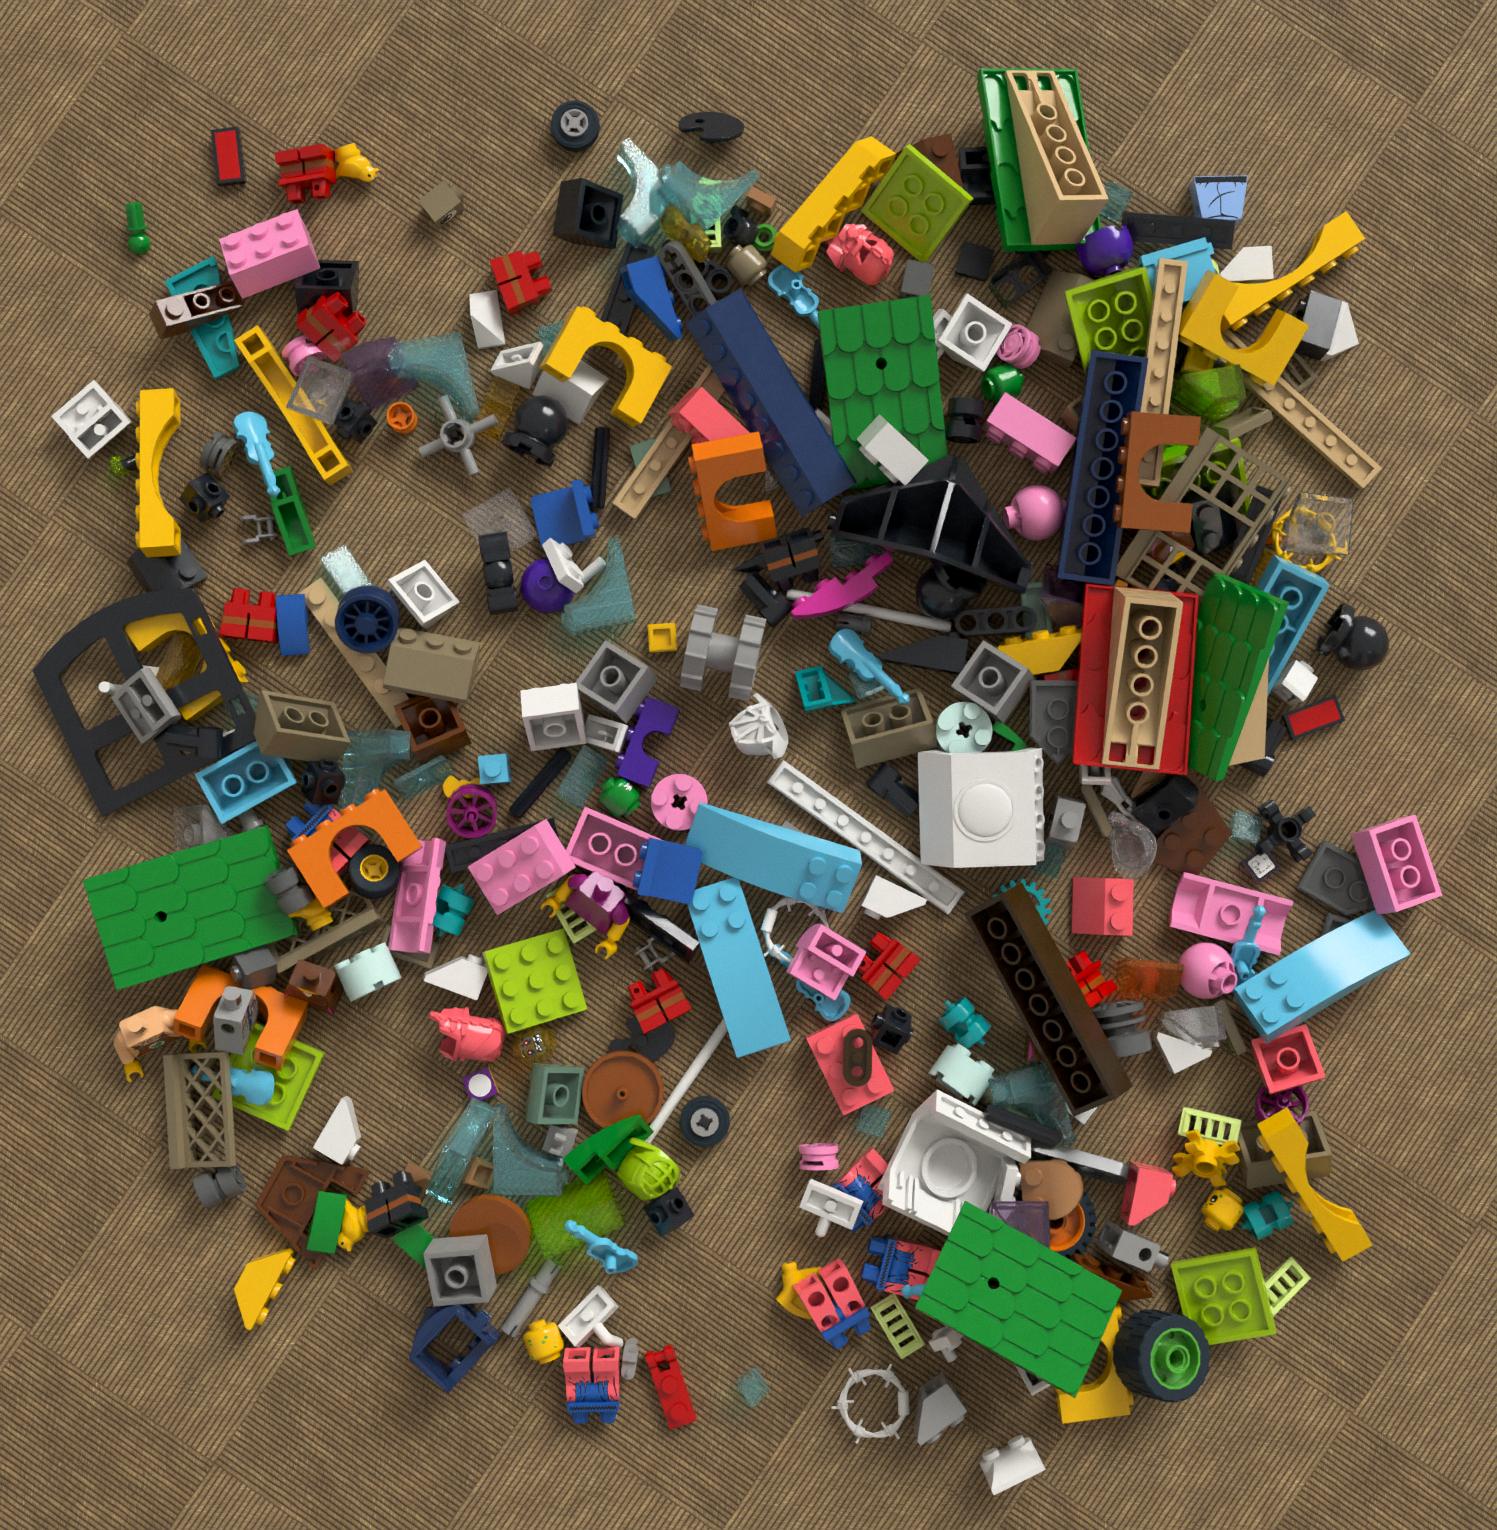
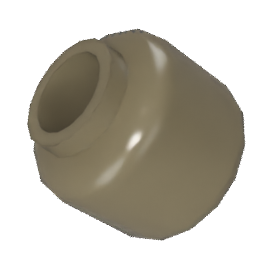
(746, 265)

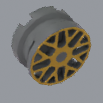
(219, 454)

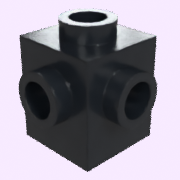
(354, 420)
(205, 498)
(323, 782)
(891, 1028)
(668, 1211)

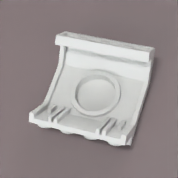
(981, 808)
(948, 1159)

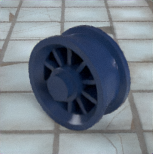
(367, 619)

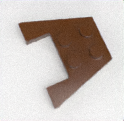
(1193, 837)
(292, 1192)

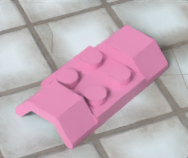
(417, 899)
(1225, 910)

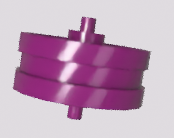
(471, 811)
(1282, 1102)

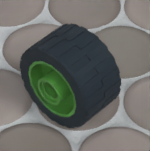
(1161, 1355)

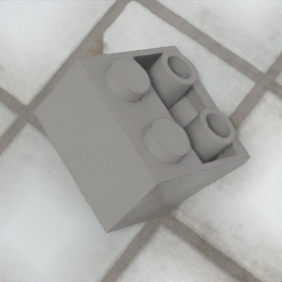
(937, 1408)

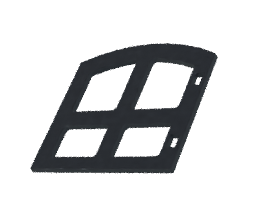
(111, 625)

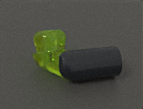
(122, 466)

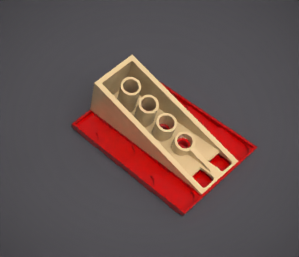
(1135, 679)

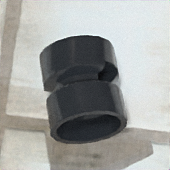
(961, 411)

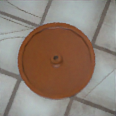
(622, 1087)
(505, 1226)

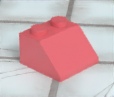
(1102, 906)
(1287, 1060)
(1145, 1192)

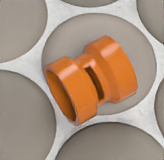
(398, 414)

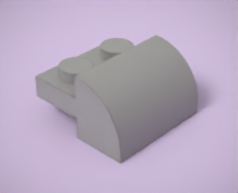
(146, 705)

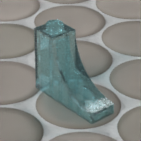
(700, 197)
(647, 206)
(441, 362)
(608, 603)
(368, 760)
(1036, 1094)
(460, 1150)
(518, 1166)

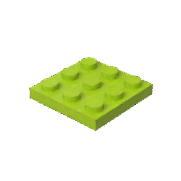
(917, 204)
(534, 981)
(290, 1083)
(1225, 1295)

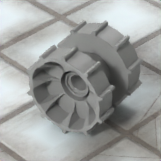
(722, 652)

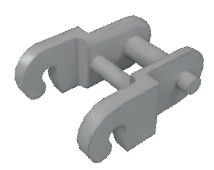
(269, 519)
(648, 963)
(629, 1359)

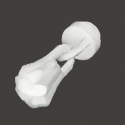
(1117, 795)

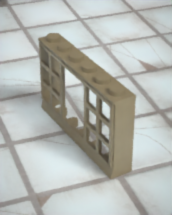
(1181, 482)

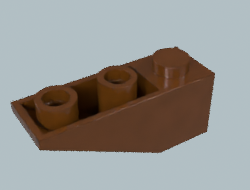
(193, 309)
(1132, 1285)

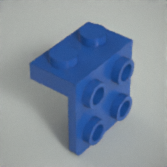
(565, 514)
(668, 870)

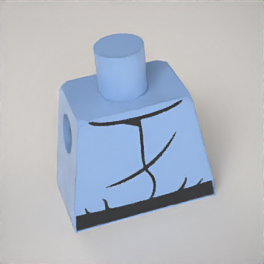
(1218, 196)

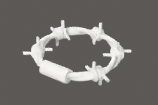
(769, 920)
(903, 1403)

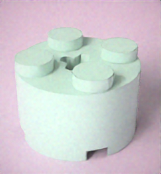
(970, 716)
(367, 972)
(961, 1073)

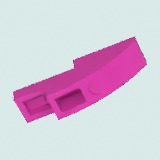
(835, 597)

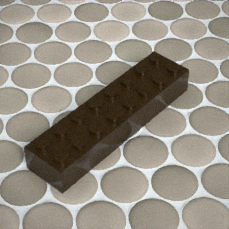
(1048, 1000)

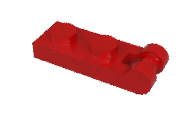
(671, 1387)

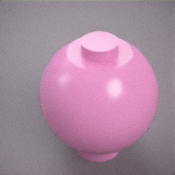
(1035, 512)
(1207, 971)

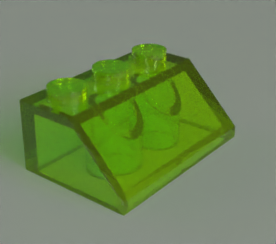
(1211, 392)
(588, 1205)

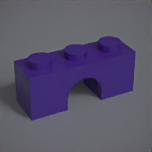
(653, 718)

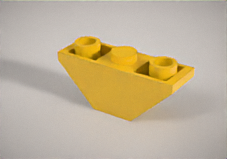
(1043, 650)
(261, 1283)

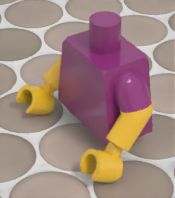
(597, 902)

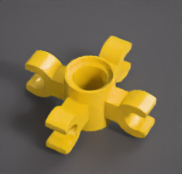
(1206, 1158)

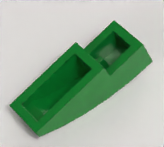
(291, 513)
(606, 1148)

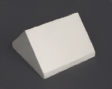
(973, 334)
(576, 393)
(423, 594)

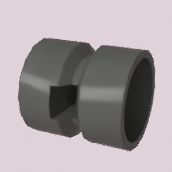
(290, 890)
(216, 1185)

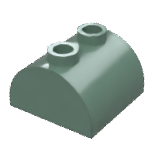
(554, 1094)

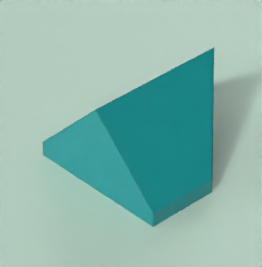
(820, 691)

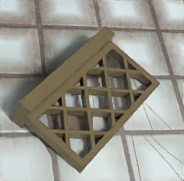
(329, 940)
(182, 1110)

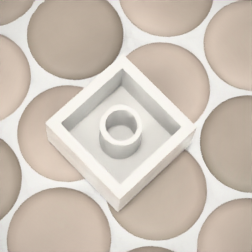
(895, 453)
(553, 716)

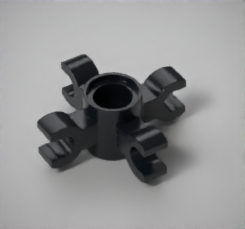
(1296, 847)

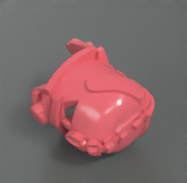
(860, 253)
(469, 1035)

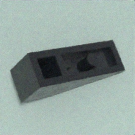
(936, 654)

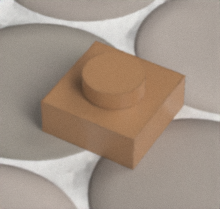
(760, 202)

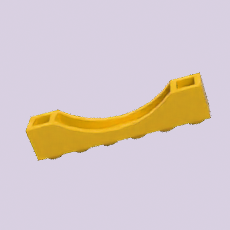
(1330, 243)
(280, 385)
(158, 422)
(1290, 1146)

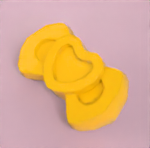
(451, 784)

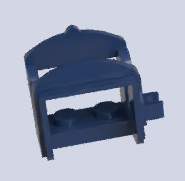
(433, 1323)

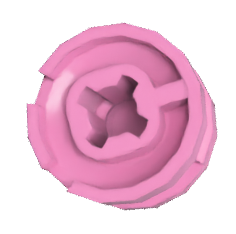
(1019, 347)
(297, 352)
(818, 1156)

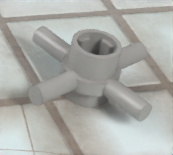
(449, 431)

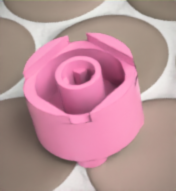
(663, 798)

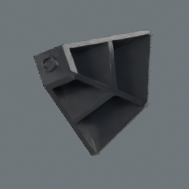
(937, 519)

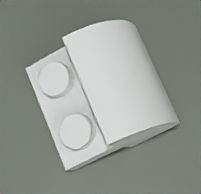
(91, 419)

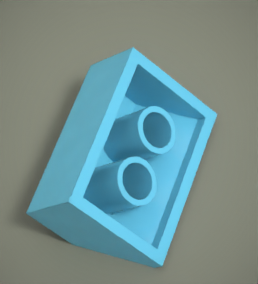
(244, 781)

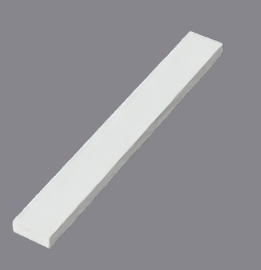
(865, 837)

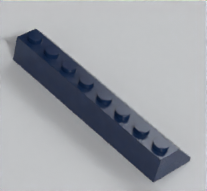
(771, 402)
(1089, 534)

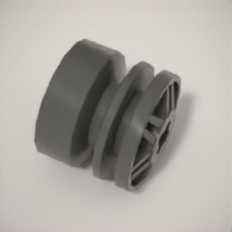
(1119, 1026)

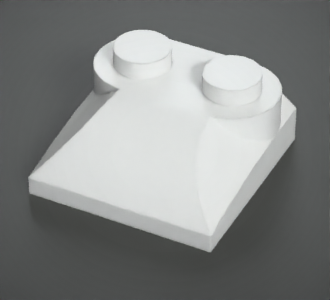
(1011, 1464)

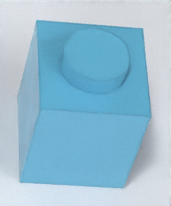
(494, 769)

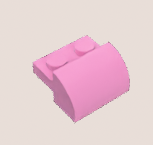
(825, 960)

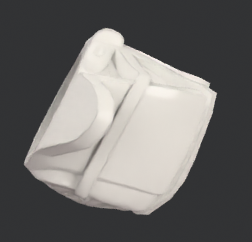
(755, 730)

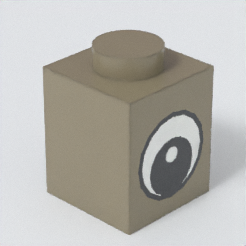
(442, 204)

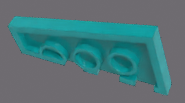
(217, 336)

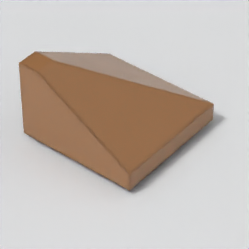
(479, 1174)
(420, 1176)

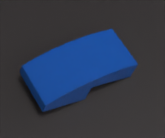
(292, 624)

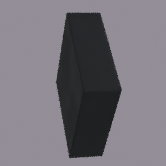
(974, 261)

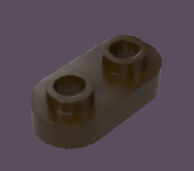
(857, 1057)

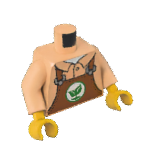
(146, 1033)

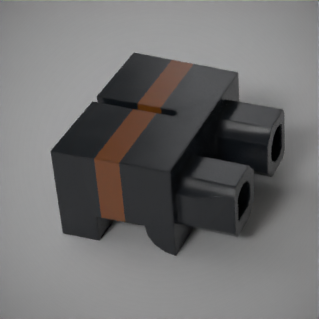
(803, 562)
(395, 1207)

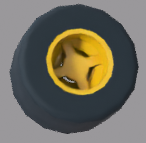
(377, 862)

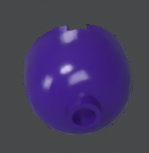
(1106, 251)
(542, 589)

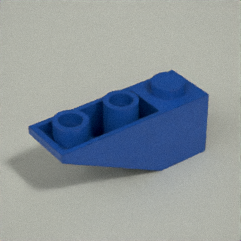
(648, 290)

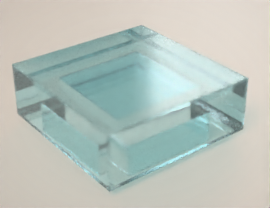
(873, 1120)

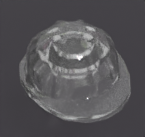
(1131, 846)

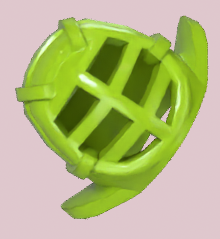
(648, 1171)

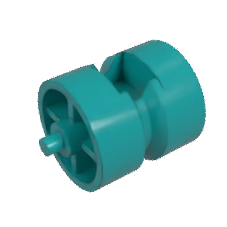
(450, 910)
(964, 1023)
(1267, 1215)

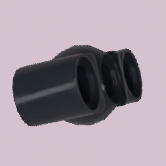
(498, 573)

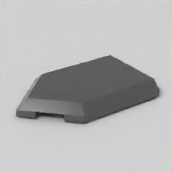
(1053, 716)
(1336, 880)

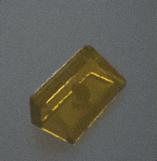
(179, 660)

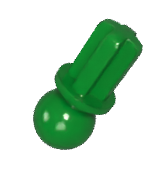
(138, 241)

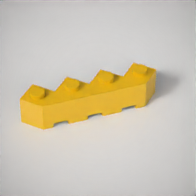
(826, 207)

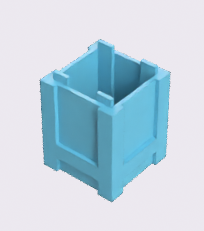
(1197, 255)

